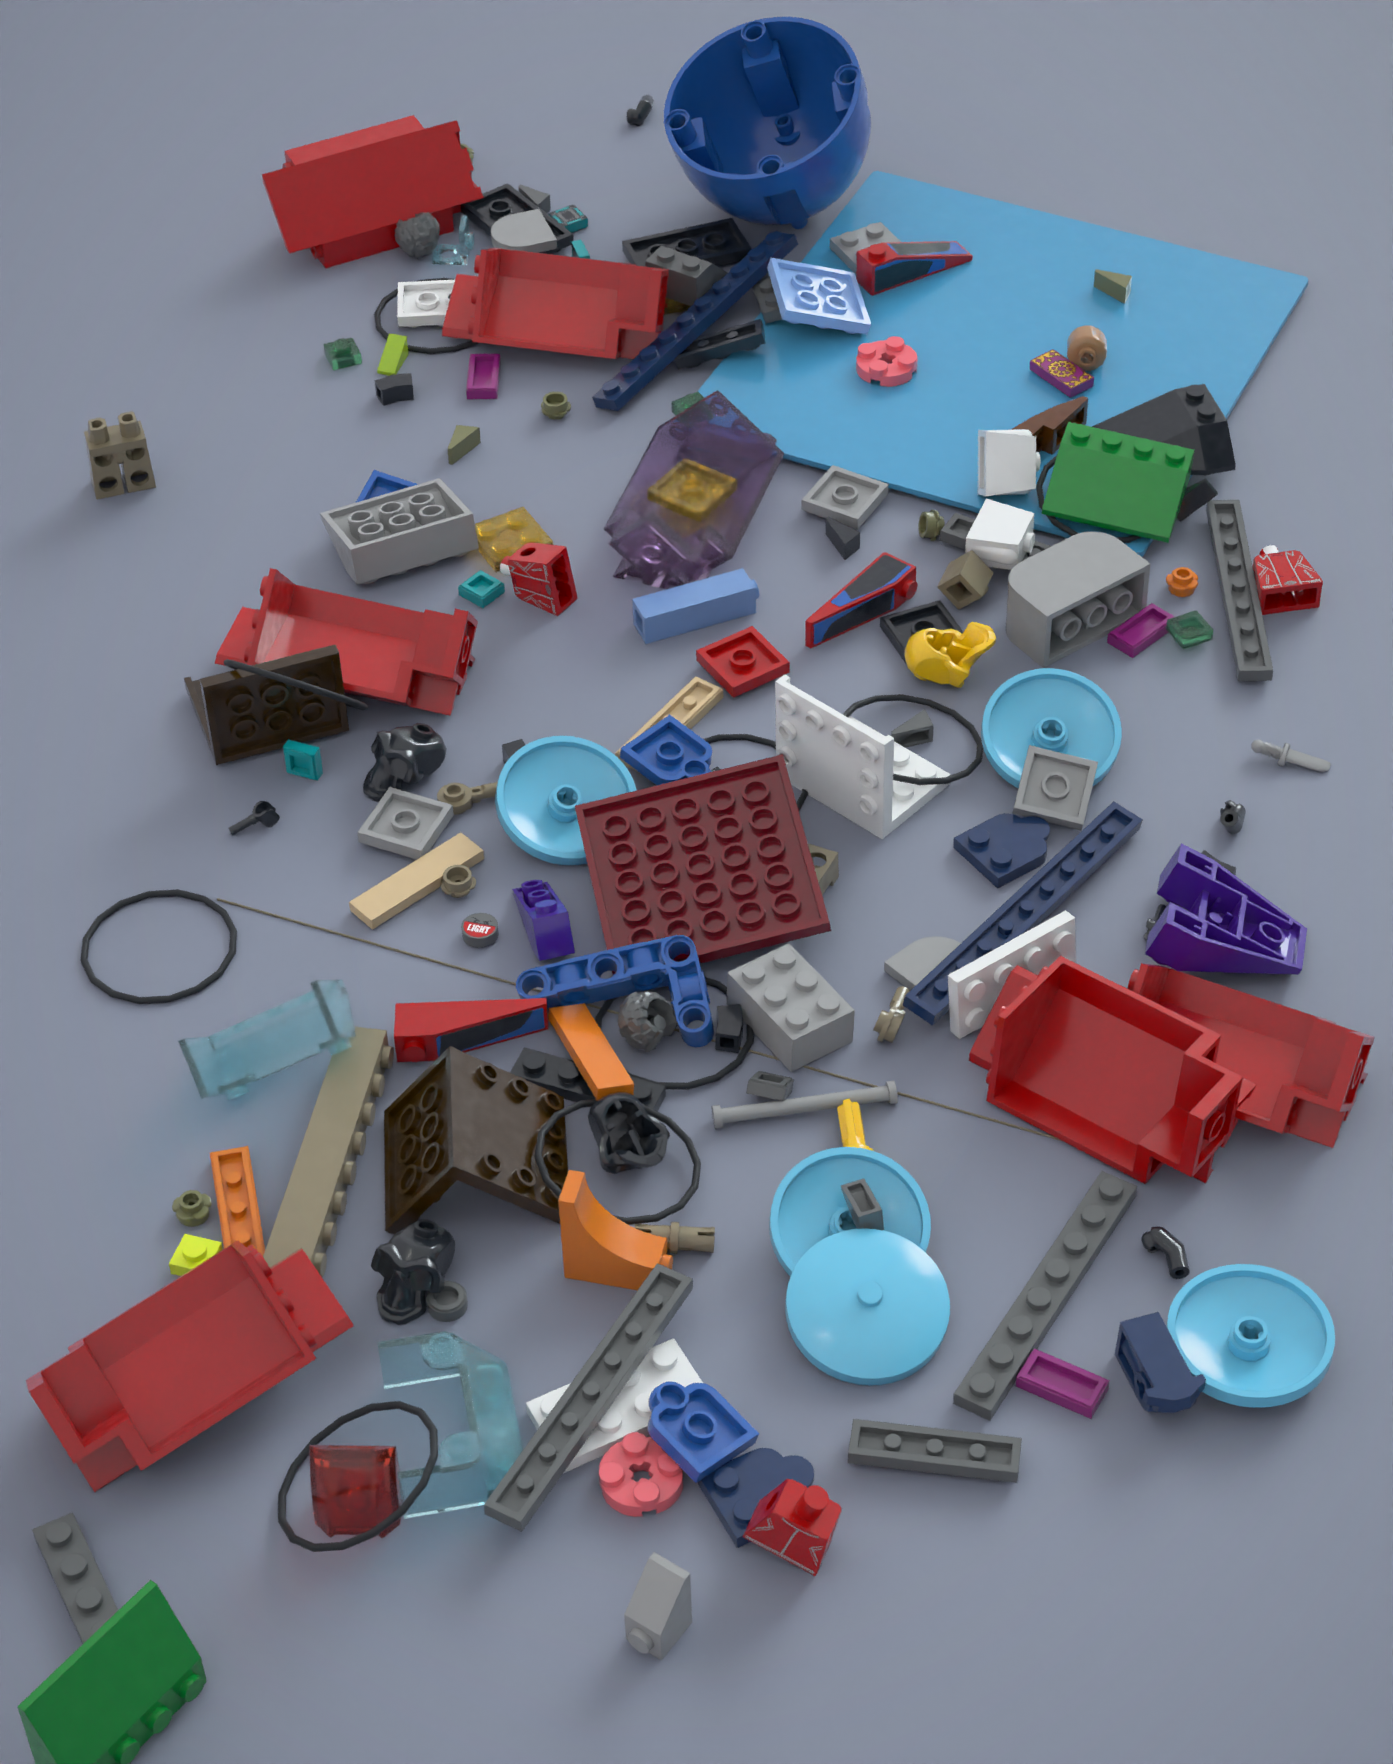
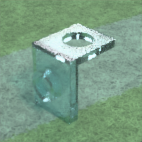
(462, 251)

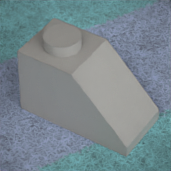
(659, 1607)

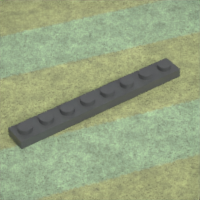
(1239, 591)
(1044, 1295)
(588, 1398)

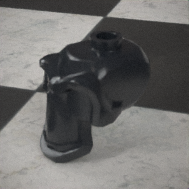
(405, 756)
(626, 1133)
(410, 1266)

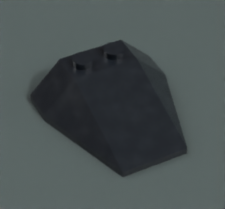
(1183, 419)

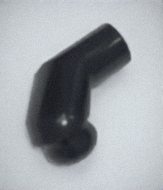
(643, 108)
(1232, 816)
(1174, 1250)

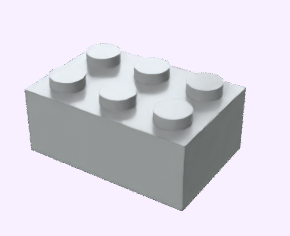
(790, 1007)

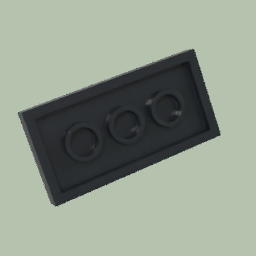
(508, 201)
(713, 242)

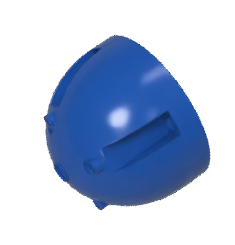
(770, 120)

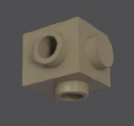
(965, 580)

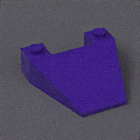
(1226, 922)

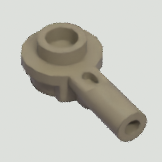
(464, 797)
(889, 1022)

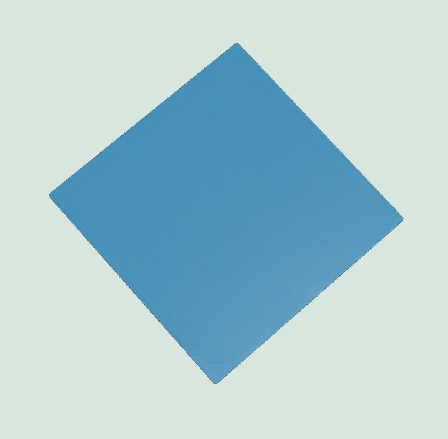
(980, 325)

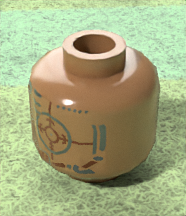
(1087, 347)

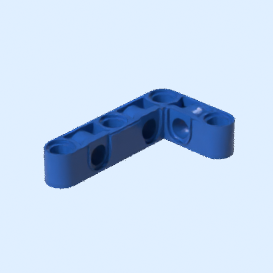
(637, 969)

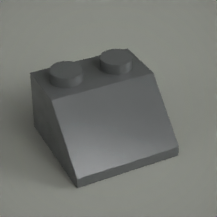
(688, 275)

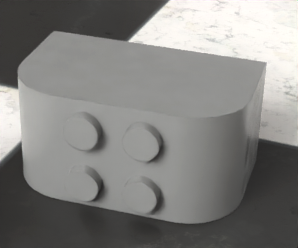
(1074, 595)

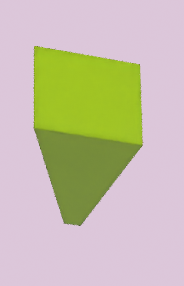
(393, 355)

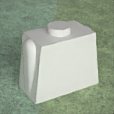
(1007, 462)
(1001, 534)

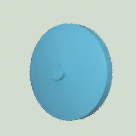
(1053, 713)
(545, 784)
(813, 1206)
(867, 1306)
(1252, 1334)

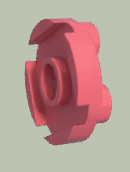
(873, 360)
(632, 1497)

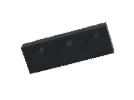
(722, 344)

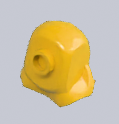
(947, 653)

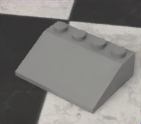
(401, 531)

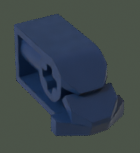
(1156, 1366)

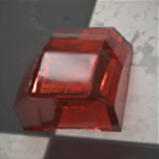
(354, 1487)

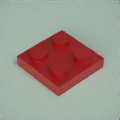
(742, 661)

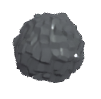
(418, 235)
(646, 1019)

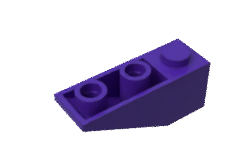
(544, 920)

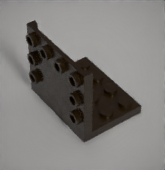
(255, 714)
(474, 1128)

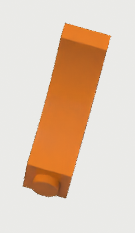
(602, 1246)

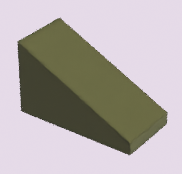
(1113, 284)
(462, 441)

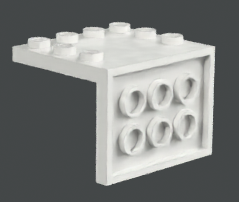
(849, 763)

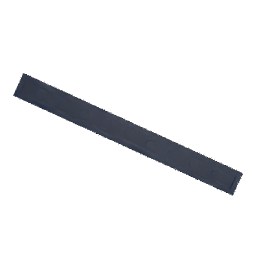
(693, 322)
(1028, 905)

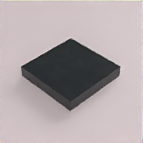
(903, 624)

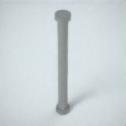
(803, 1104)

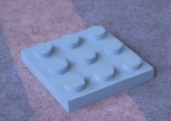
(818, 296)

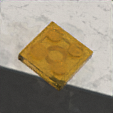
(692, 490)
(506, 534)

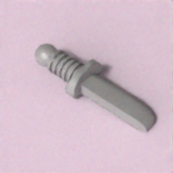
(1289, 755)

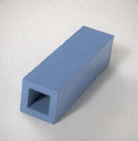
(694, 605)

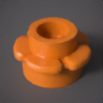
(1182, 582)

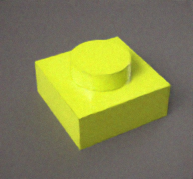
(192, 1252)

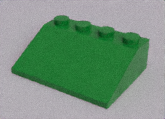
(1118, 482)
(115, 1687)

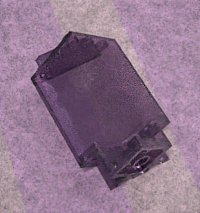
(670, 547)

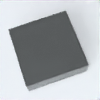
(770, 1085)

